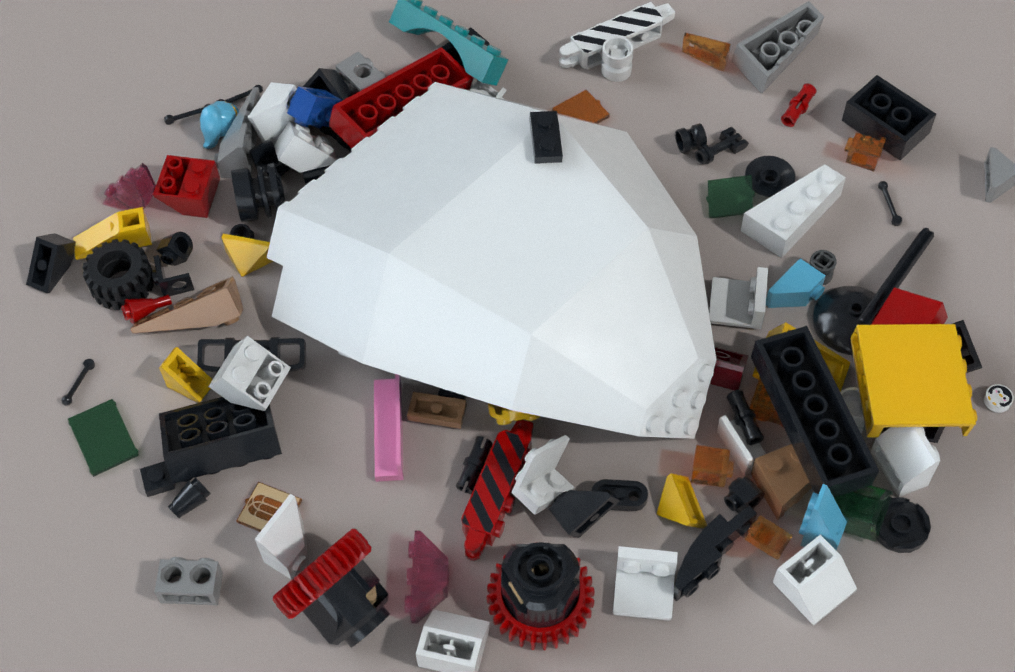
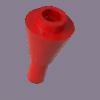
(139, 308)

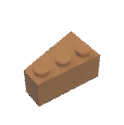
(781, 479)

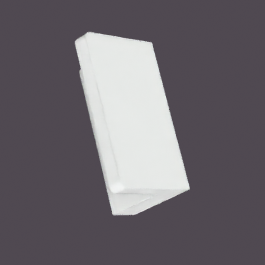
(735, 442)

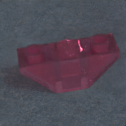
(131, 190)
(427, 577)

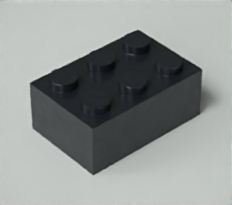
(889, 113)

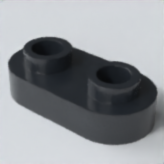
(623, 490)

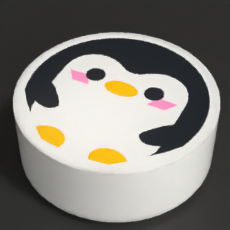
(998, 398)

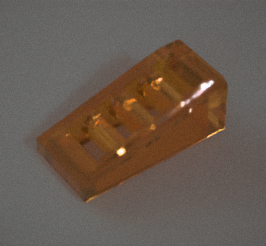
(712, 51)

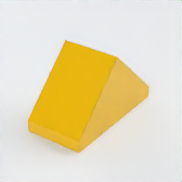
(185, 376)

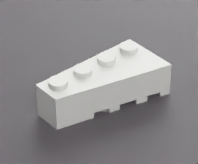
(793, 211)

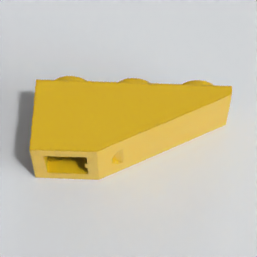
(125, 225)

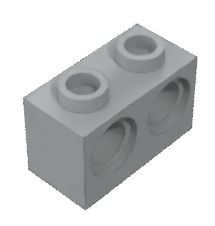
(187, 589)

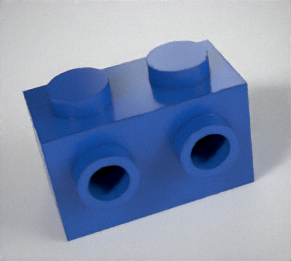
(312, 107)

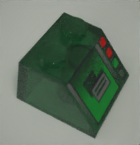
(864, 511)

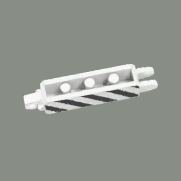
(638, 26)

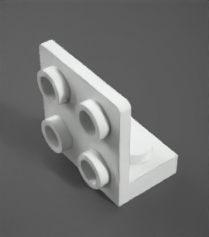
(739, 301)
(538, 480)
(644, 583)

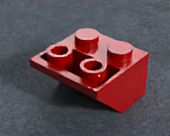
(188, 185)

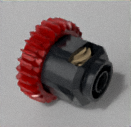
(338, 592)
(540, 594)

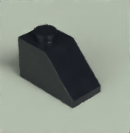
(49, 261)
(581, 509)

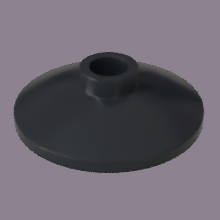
(770, 175)

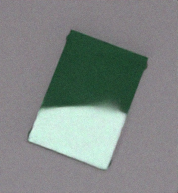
(103, 437)

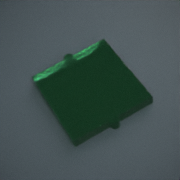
(730, 196)

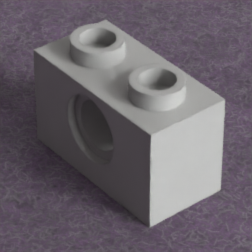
(359, 72)

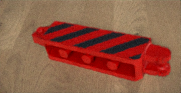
(492, 493)

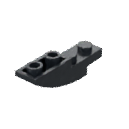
(707, 550)

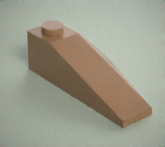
(212, 307)

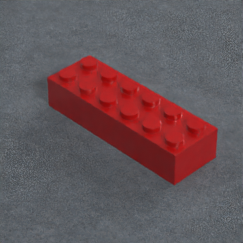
(371, 107)

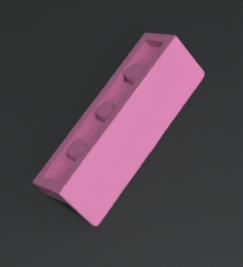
(388, 429)

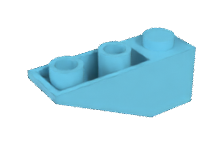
(823, 518)

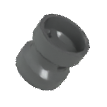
(825, 263)

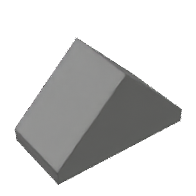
(998, 174)

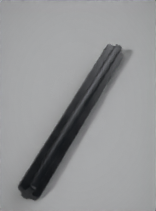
(897, 276)

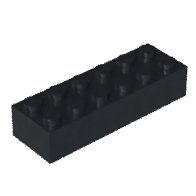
(813, 412)

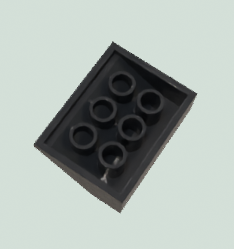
(215, 438)

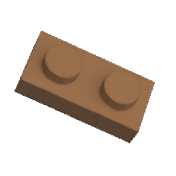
(436, 410)

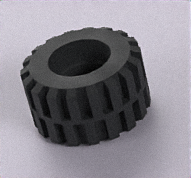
(112, 259)

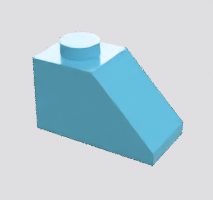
(796, 287)

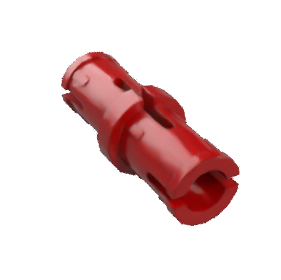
(792, 114)

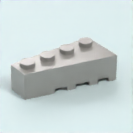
(773, 48)

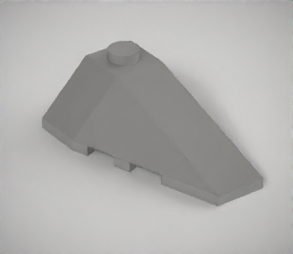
(238, 140)

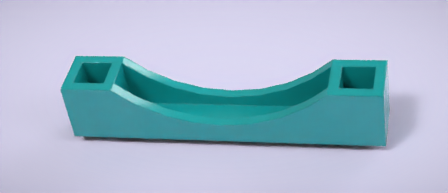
(479, 60)

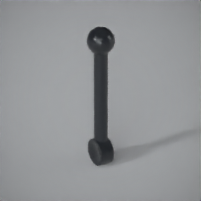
(242, 95)
(169, 119)
(896, 220)
(88, 365)

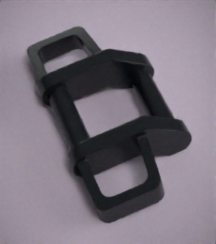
(273, 345)

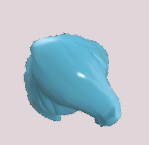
(216, 121)

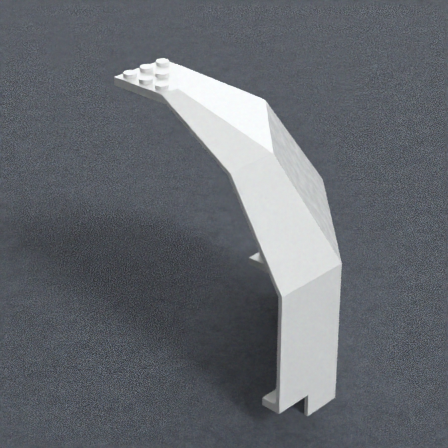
(503, 275)

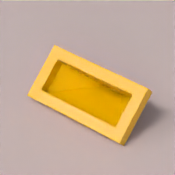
(246, 253)
(680, 502)

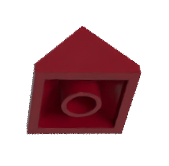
(728, 368)

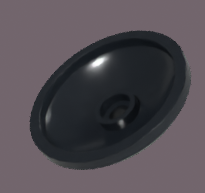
(835, 319)

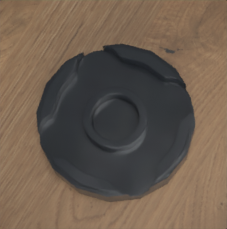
(895, 528)

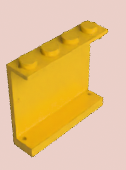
(912, 377)

